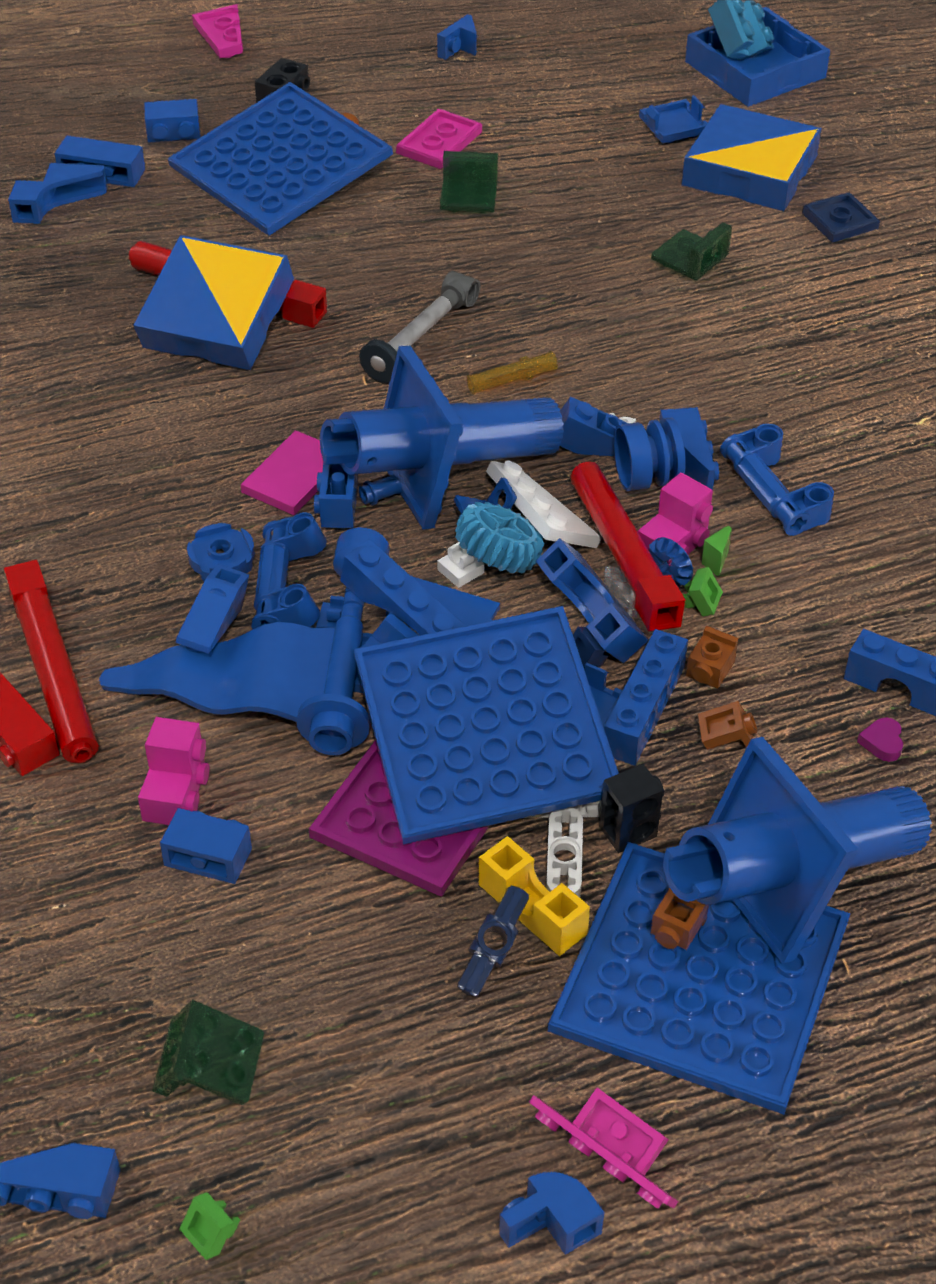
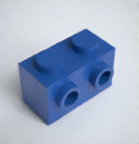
(336, 497)

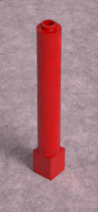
(302, 305)
(657, 595)
(51, 662)

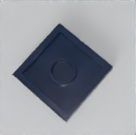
(840, 217)

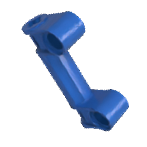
(762, 448)
(291, 540)

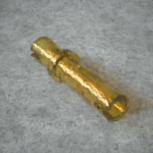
(540, 364)

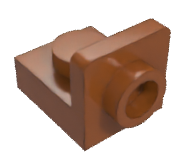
(726, 725)

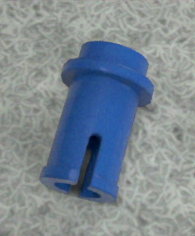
(371, 492)

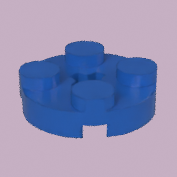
(237, 549)

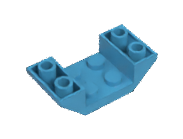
(741, 28)

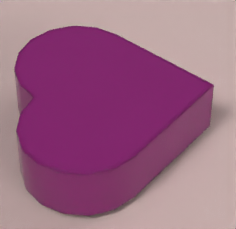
(883, 739)

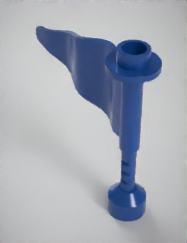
(272, 670)

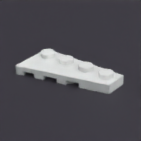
(542, 509)

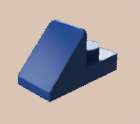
(457, 37)

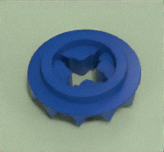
(681, 568)

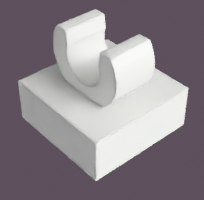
(459, 566)

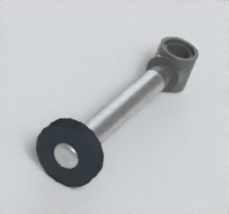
(379, 357)

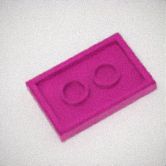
(438, 134)
(288, 474)

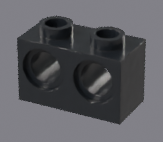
(279, 75)
(631, 807)

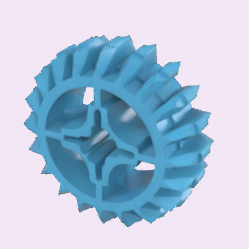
(499, 537)

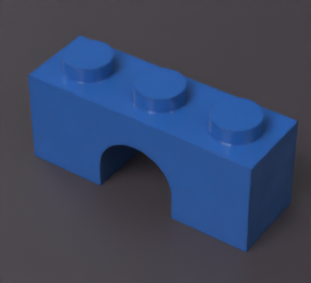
(881, 658)

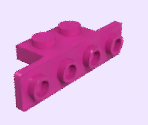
(615, 1135)

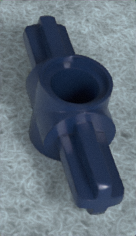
(484, 958)

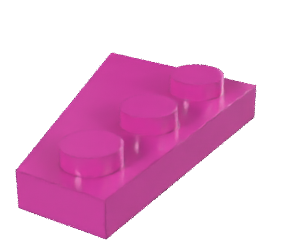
(221, 30)

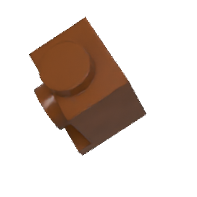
(712, 657)
(676, 923)

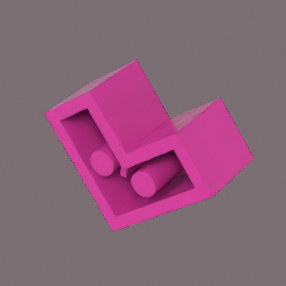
(681, 514)
(175, 770)

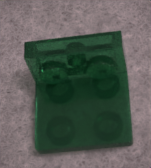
(469, 181)
(693, 254)
(209, 1053)

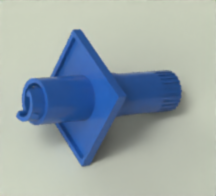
(425, 435)
(785, 850)

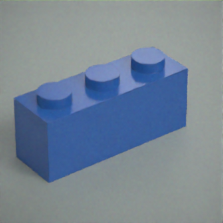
(122, 162)

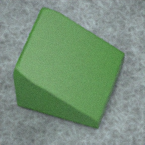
(716, 550)

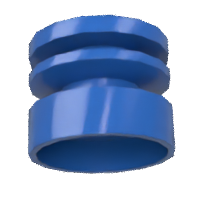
(648, 453)

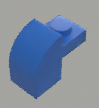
(554, 1203)

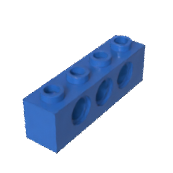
(645, 695)

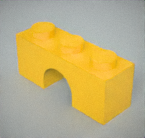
(554, 915)

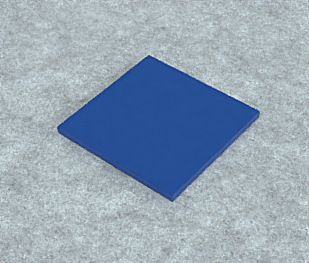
(280, 157)
(484, 724)
(706, 1013)

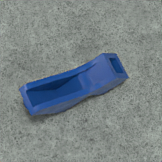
(61, 186)

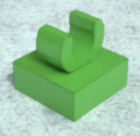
(703, 592)
(208, 1225)

